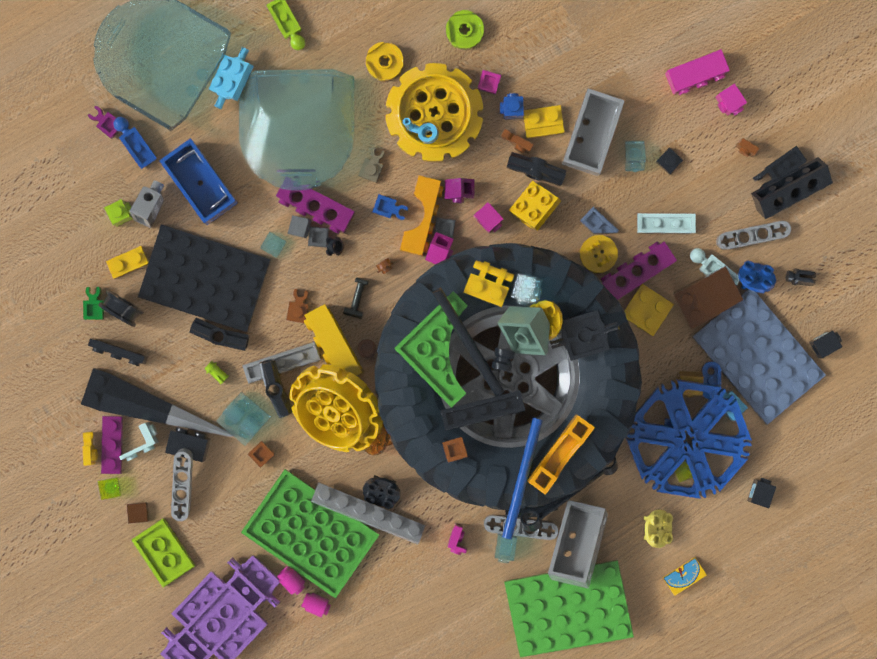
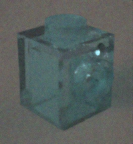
(527, 289)

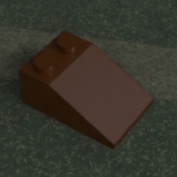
(707, 297)

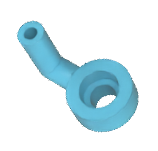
(422, 130)

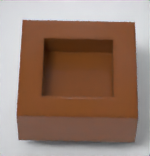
(746, 148)
(454, 449)
(261, 454)

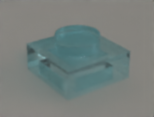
(273, 244)

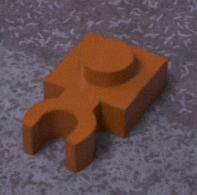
(520, 144)
(298, 309)

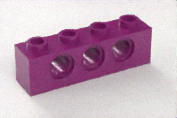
(338, 225)
(664, 259)

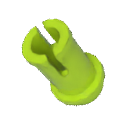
(216, 372)

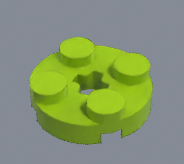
(471, 21)

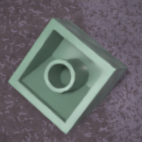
(526, 330)

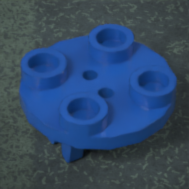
(757, 277)

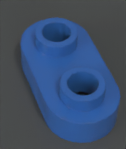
(714, 379)

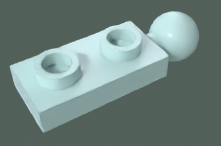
(710, 264)

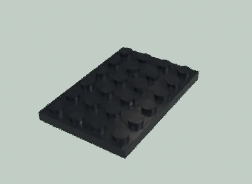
(204, 278)

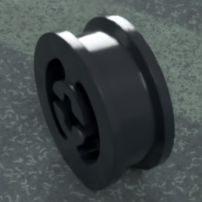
(120, 308)

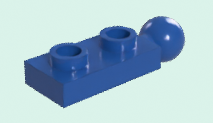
(134, 143)

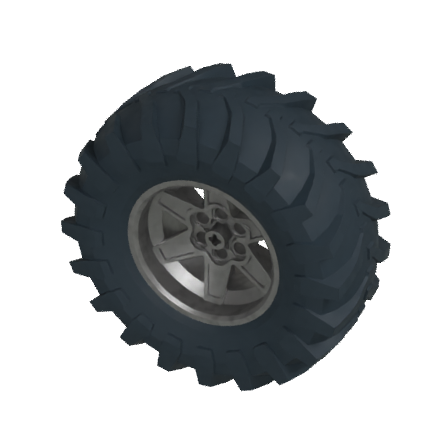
(595, 387)

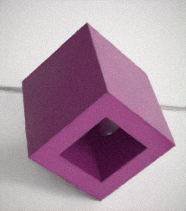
(459, 189)

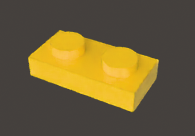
(127, 262)

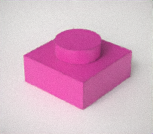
(489, 82)

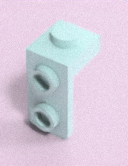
(148, 432)

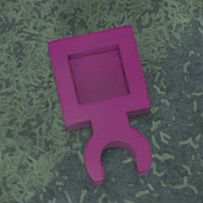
(105, 122)

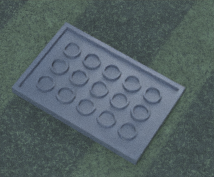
(759, 356)

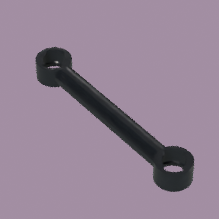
(545, 510)

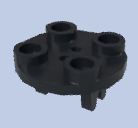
(381, 492)

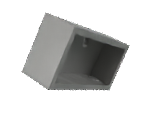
(603, 114)
(588, 525)

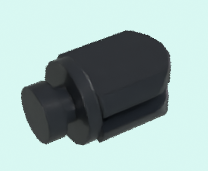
(801, 277)

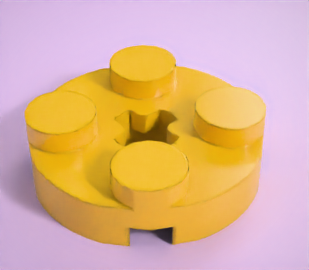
(383, 72)

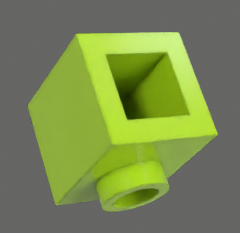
(119, 212)

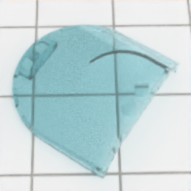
(158, 57)
(297, 125)

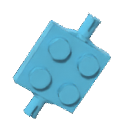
(231, 78)

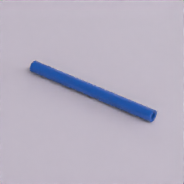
(522, 478)

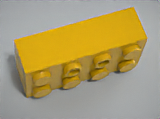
(332, 340)

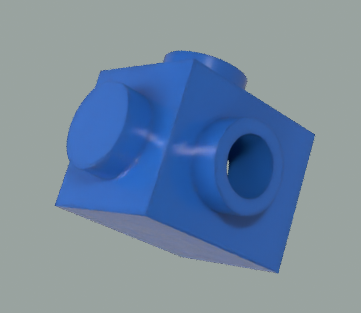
(512, 107)

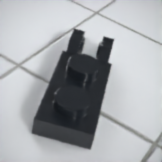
(783, 165)

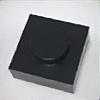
(669, 161)

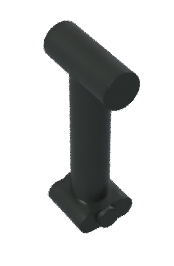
(353, 311)

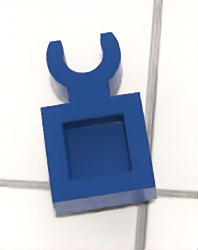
(386, 207)

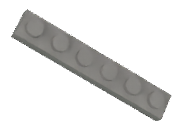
(368, 513)

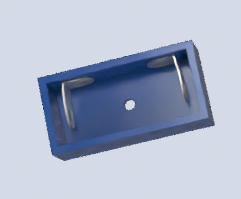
(188, 167)

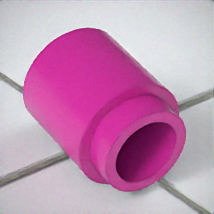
(291, 580)
(316, 604)

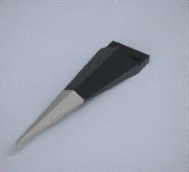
(119, 397)

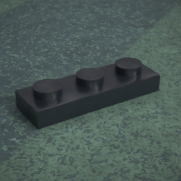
(117, 352)

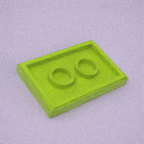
(163, 552)

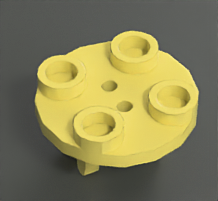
(658, 528)

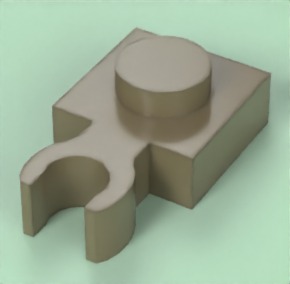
(372, 168)

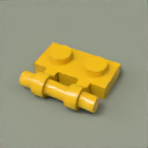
(485, 289)

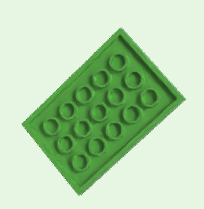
(309, 536)
(566, 616)

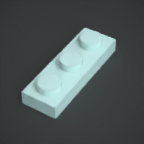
(666, 223)

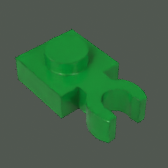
(91, 310)

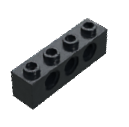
(792, 188)

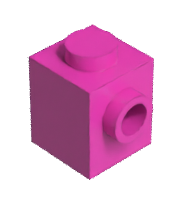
(731, 100)
(439, 252)

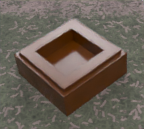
(137, 512)

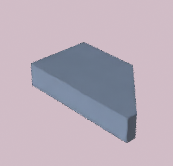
(597, 223)

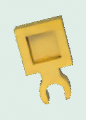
(90, 454)

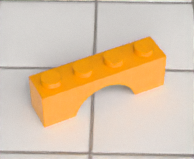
(414, 240)
(560, 453)

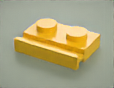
(543, 122)

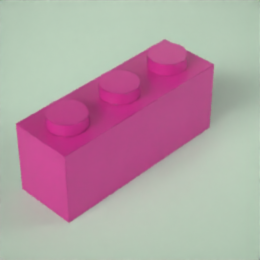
(697, 72)

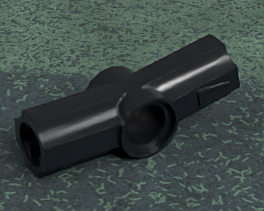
(536, 168)
(207, 331)
(271, 377)

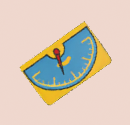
(684, 576)

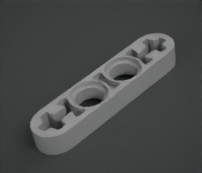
(753, 235)
(179, 484)
(520, 531)

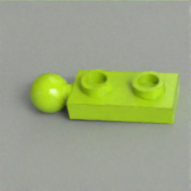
(286, 23)

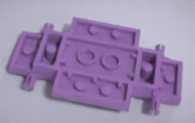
(222, 615)

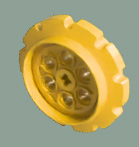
(464, 123)
(336, 408)

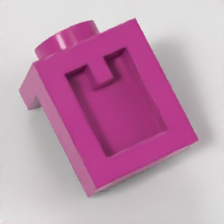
(456, 536)

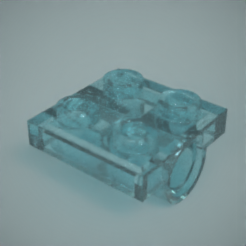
(243, 418)

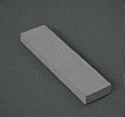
(285, 361)

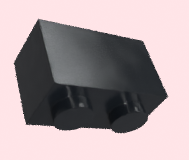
(197, 443)

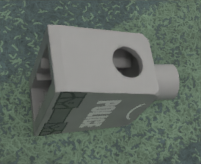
(146, 211)

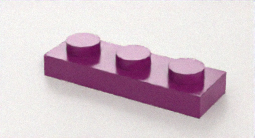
(111, 444)

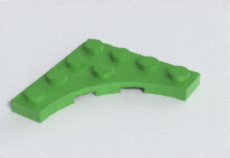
(428, 351)

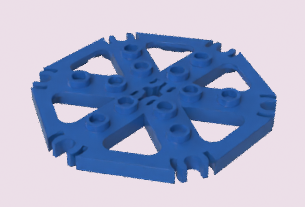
(706, 440)

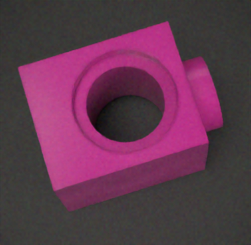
(489, 218)

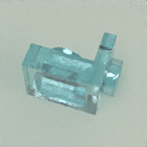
(635, 156)

